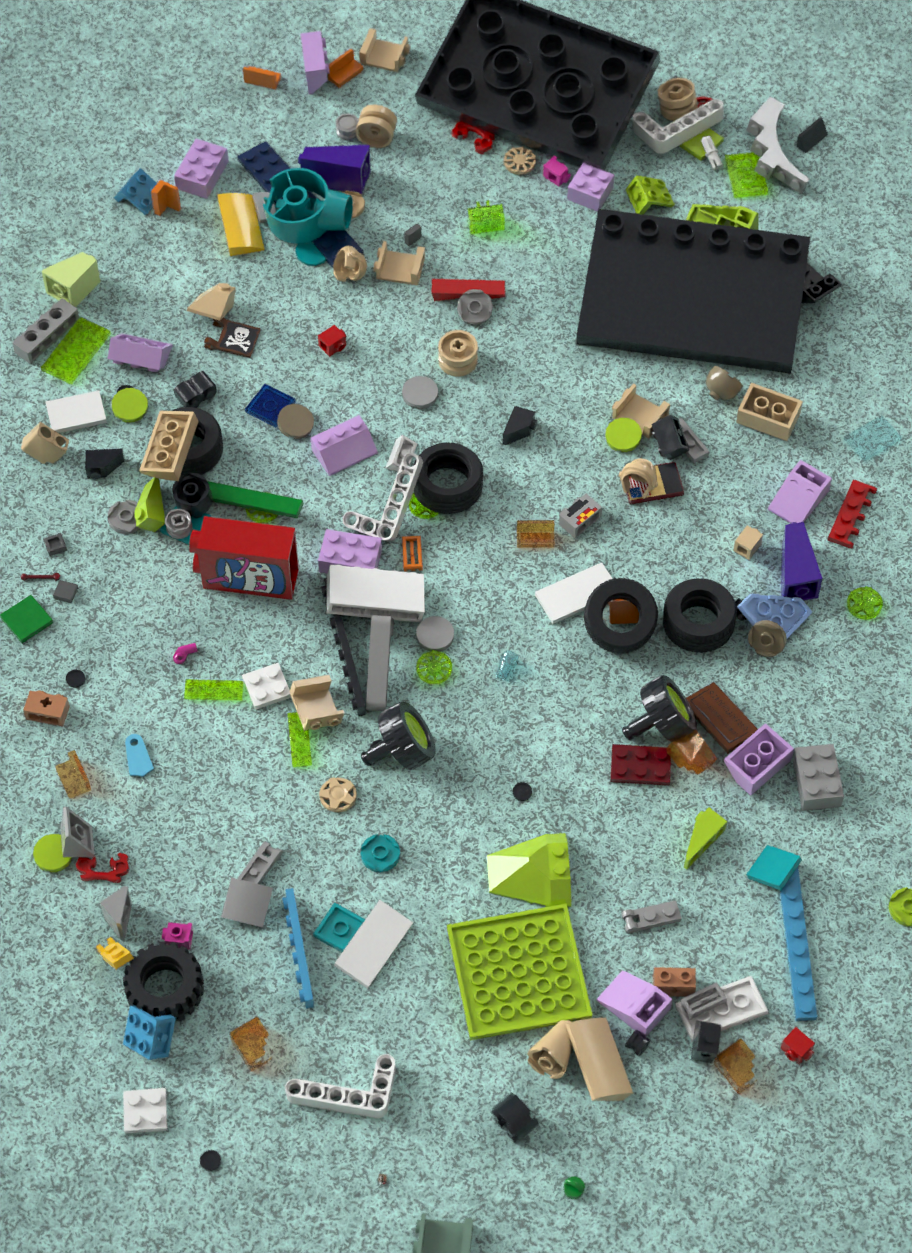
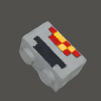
(580, 515)

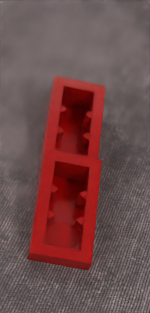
(454, 288)

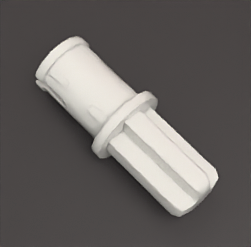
(711, 152)

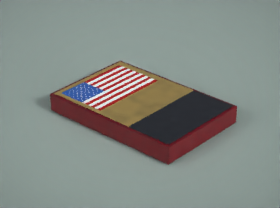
(668, 485)

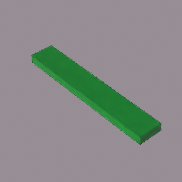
(256, 500)

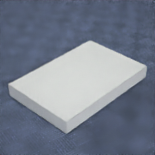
(76, 412)

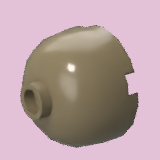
(722, 385)

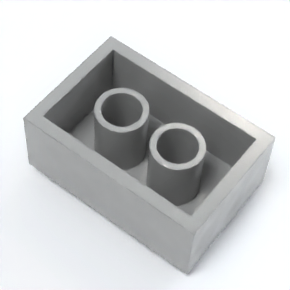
(817, 777)

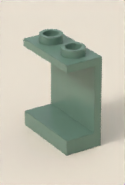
(443, 1236)

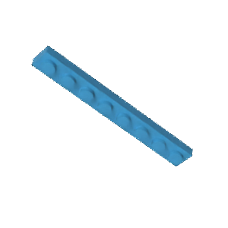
(798, 950)

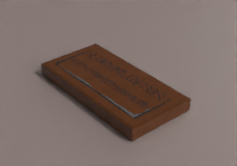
(721, 717)

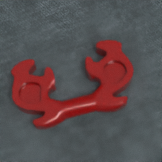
(481, 144)
(120, 868)

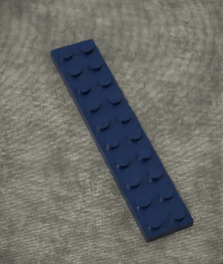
(262, 165)

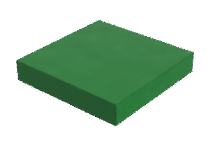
(26, 619)

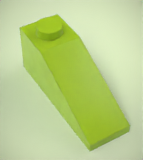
(149, 509)
(706, 831)

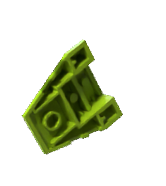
(724, 215)
(533, 871)

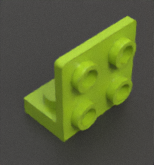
(648, 191)

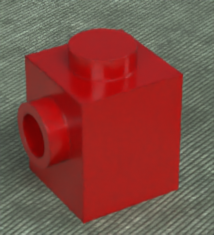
(332, 340)
(797, 1046)

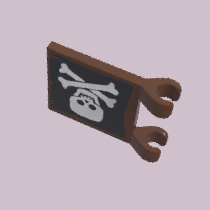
(234, 338)

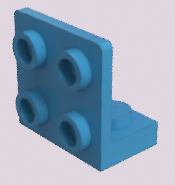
(138, 191)
(149, 1034)

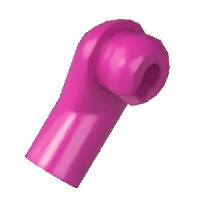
(183, 651)

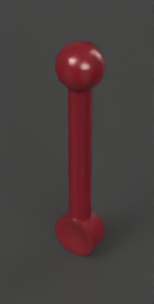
(56, 576)

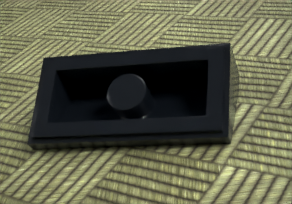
(811, 135)

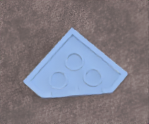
(782, 610)

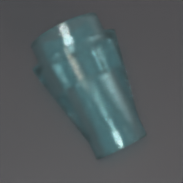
(506, 664)

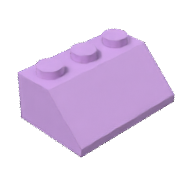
(314, 60)
(139, 352)
(343, 445)
(758, 759)

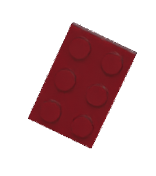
(640, 765)

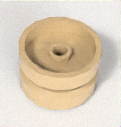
(677, 98)
(376, 126)
(458, 353)

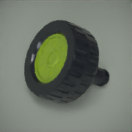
(665, 710)
(403, 736)

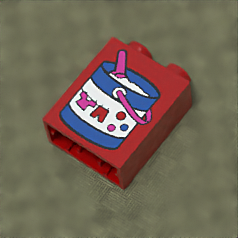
(246, 557)

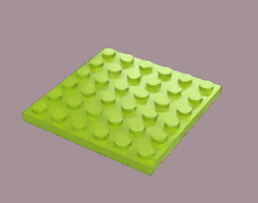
(518, 971)

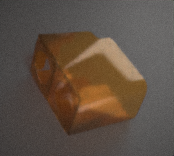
(691, 753)
(251, 1041)
(738, 1063)

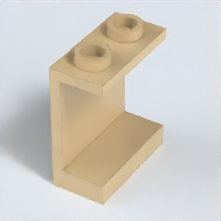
(383, 53)
(399, 266)
(640, 410)
(315, 703)

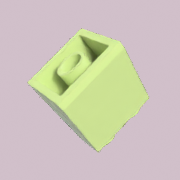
(72, 278)

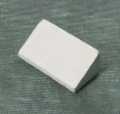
(401, 447)

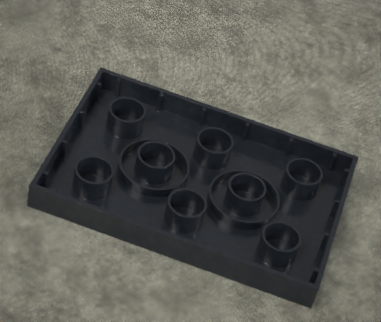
(538, 79)
(693, 291)

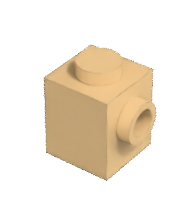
(748, 542)

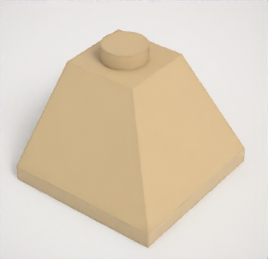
(214, 302)

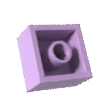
(590, 187)

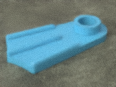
(137, 756)

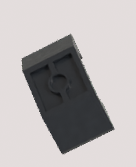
(816, 286)

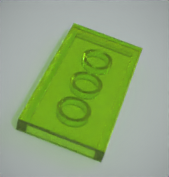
(75, 350)

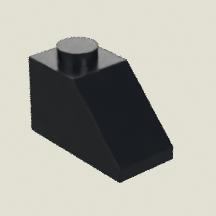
(519, 425)
(102, 462)

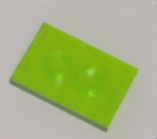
(742, 175)

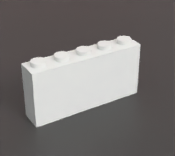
(375, 592)

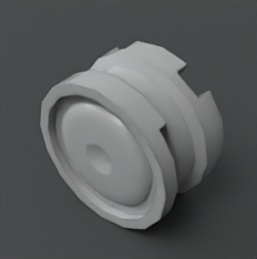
(346, 126)
(178, 523)

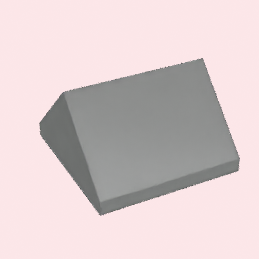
(76, 835)
(117, 911)

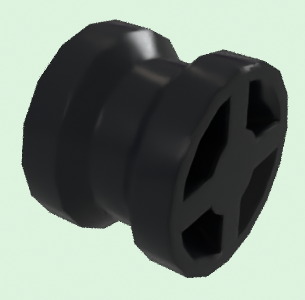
(637, 1042)

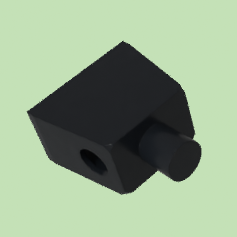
(706, 1041)

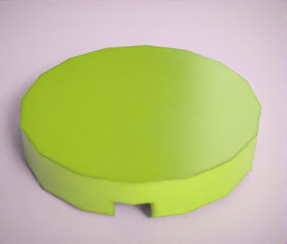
(129, 405)
(623, 434)
(49, 854)
(901, 906)

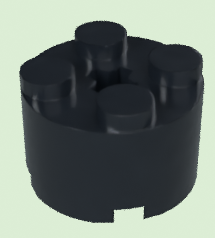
(192, 494)
(514, 1116)

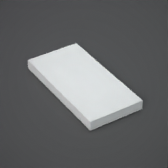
(571, 594)
(373, 944)
(742, 1005)

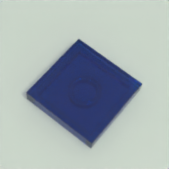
(268, 404)

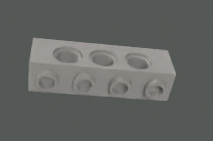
(45, 330)

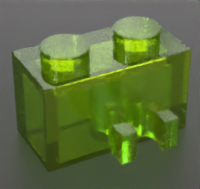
(485, 218)

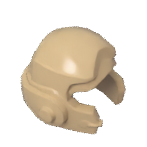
(349, 264)
(639, 470)

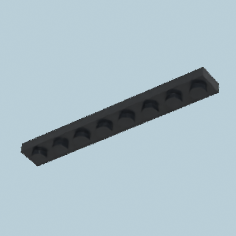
(345, 655)

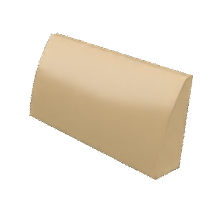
(169, 445)
(599, 1059)

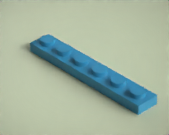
(299, 956)

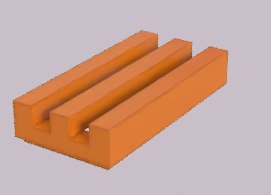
(412, 566)

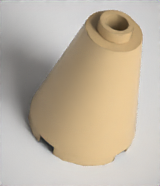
(552, 1052)

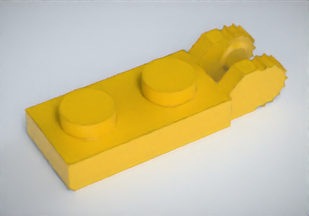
(114, 954)

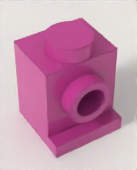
(556, 172)
(184, 937)

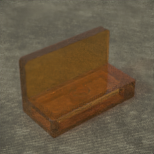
(535, 534)
(73, 776)

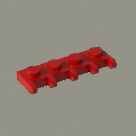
(850, 513)

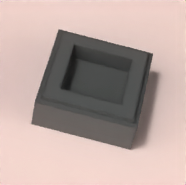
(413, 234)
(55, 544)
(65, 591)

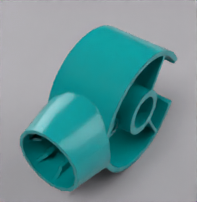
(302, 217)

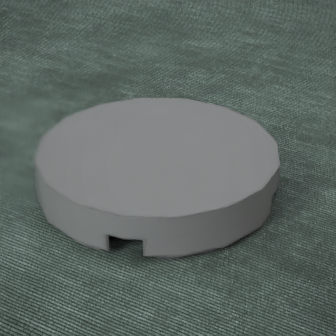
(474, 307)
(420, 392)
(126, 522)
(435, 633)

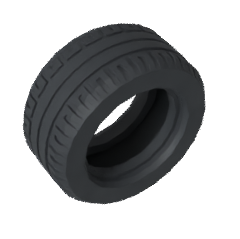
(449, 499)

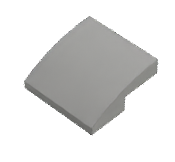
(246, 902)

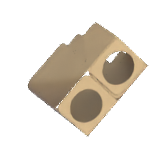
(44, 444)

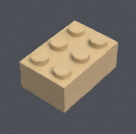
(769, 411)

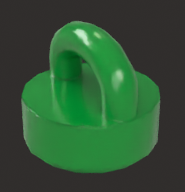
(574, 1187)

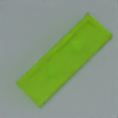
(214, 689)
(299, 741)

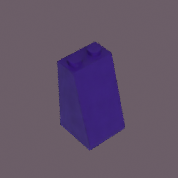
(339, 166)
(798, 564)

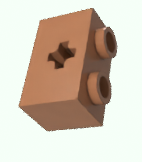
(46, 708)
(675, 981)

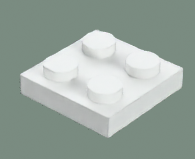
(266, 686)
(145, 1110)

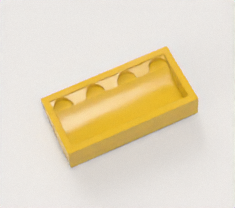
(240, 223)

